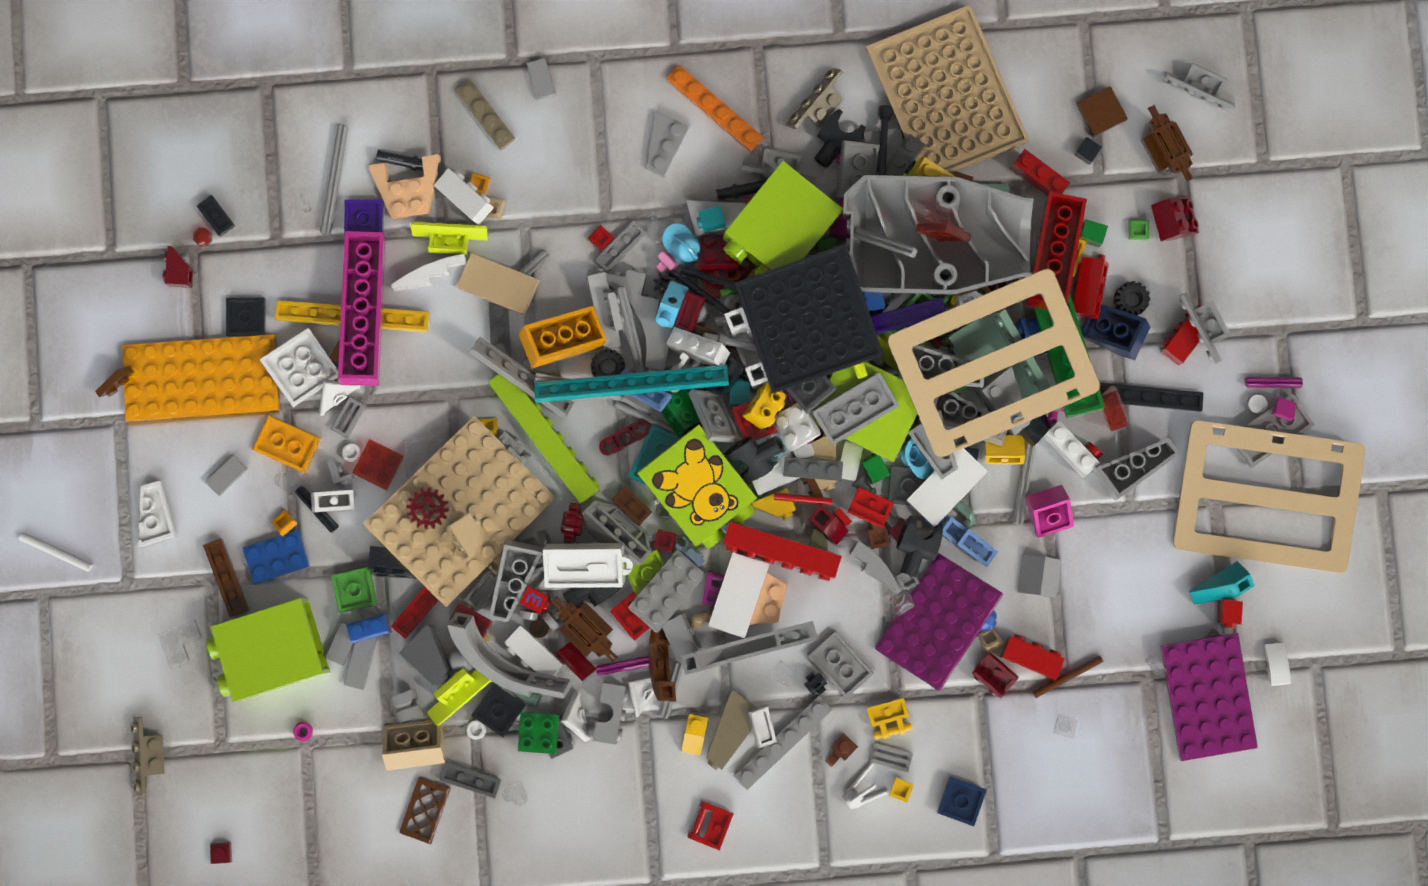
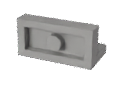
(681, 636)

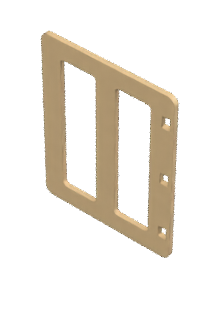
(1061, 333)
(1341, 508)

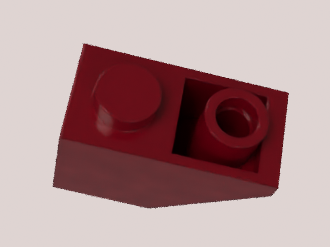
(178, 271)
(828, 524)

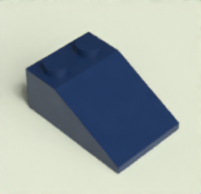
(1117, 331)

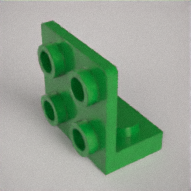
(681, 412)
(538, 733)

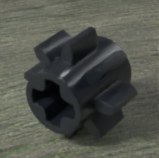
(666, 278)
(815, 683)

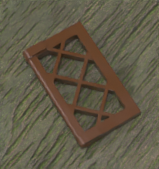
(409, 813)

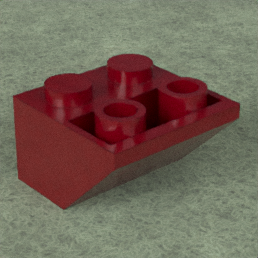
(1175, 218)

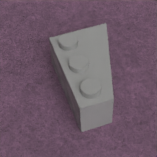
(1001, 390)

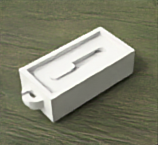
(585, 565)

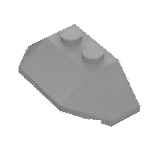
(612, 525)

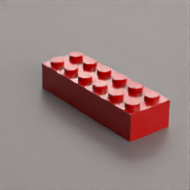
(1058, 241)
(782, 550)

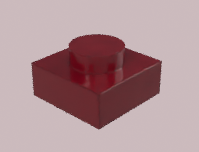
(896, 529)
(664, 540)
(220, 853)

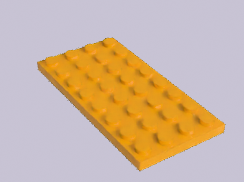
(199, 378)

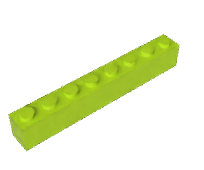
(546, 439)

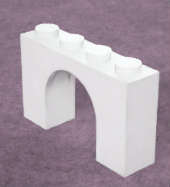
(740, 330)
(776, 477)

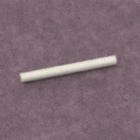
(55, 552)

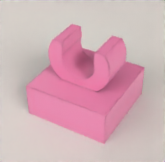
(667, 261)

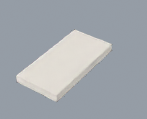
(938, 497)
(738, 595)

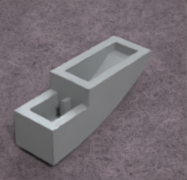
(874, 565)

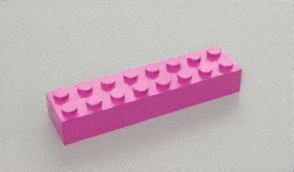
(361, 308)

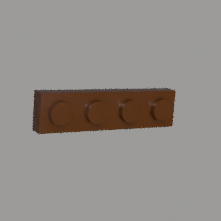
(226, 577)

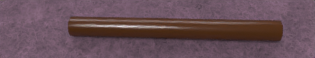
(1068, 676)

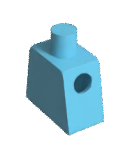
(668, 311)

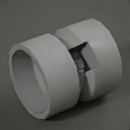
(407, 705)

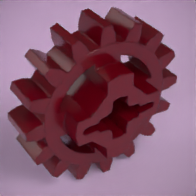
(426, 517)
(572, 523)

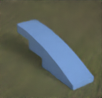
(966, 540)

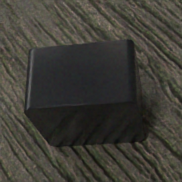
(1088, 150)

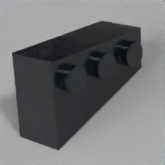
(385, 564)

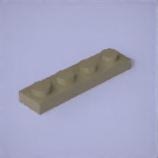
(485, 114)

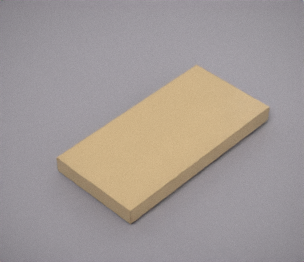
(497, 284)

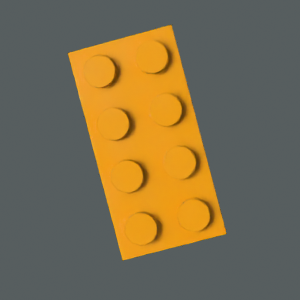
(562, 336)

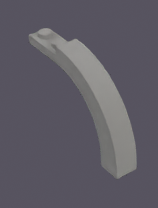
(749, 647)
(496, 668)

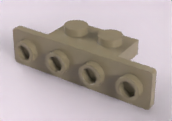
(820, 103)
(148, 755)

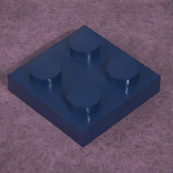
(961, 801)

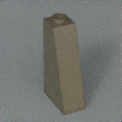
(731, 730)

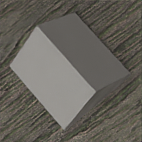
(1039, 576)

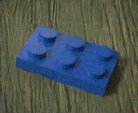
(276, 557)

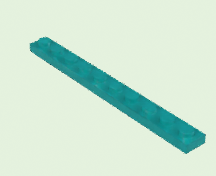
(631, 383)

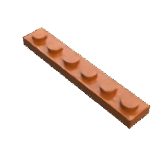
(715, 108)

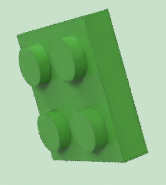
(354, 590)

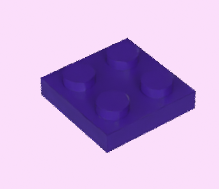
(363, 216)

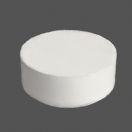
(1257, 404)
(351, 452)
(476, 729)

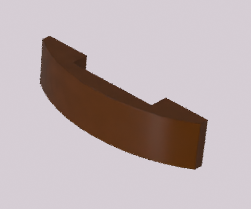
(660, 668)

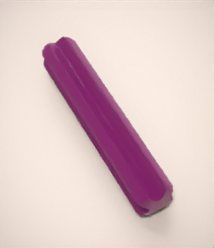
(1273, 382)
(622, 665)

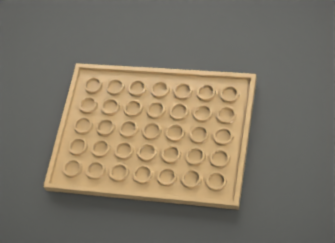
(948, 91)
(476, 479)

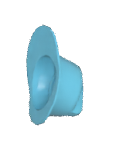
(681, 244)
(915, 459)

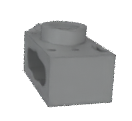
(514, 446)

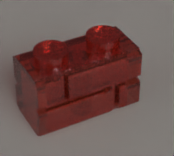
(1113, 411)

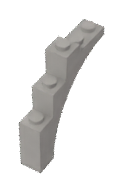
(646, 310)

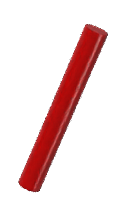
(803, 498)

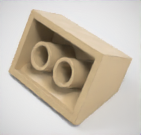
(465, 535)
(413, 745)

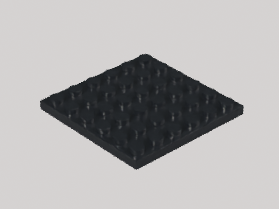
(809, 318)

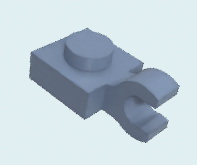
(693, 555)

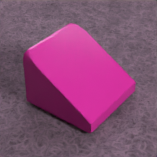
(1284, 409)

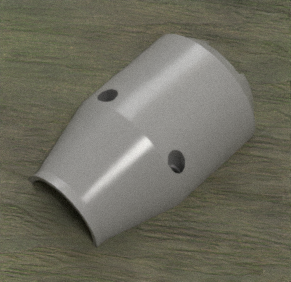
(895, 206)

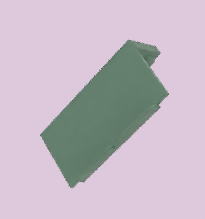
(989, 335)

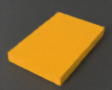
(286, 444)

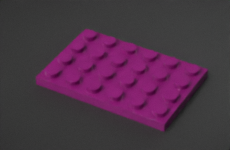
(942, 624)
(1209, 696)

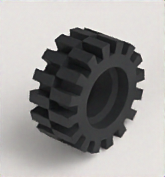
(1136, 288)
(604, 355)

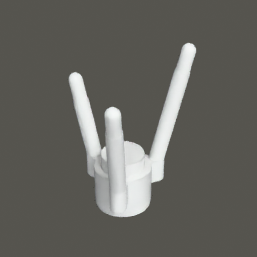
(854, 798)

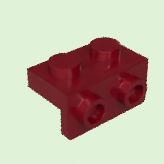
(994, 675)

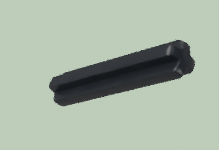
(324, 517)

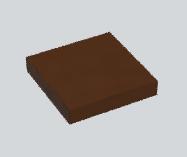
(1102, 111)

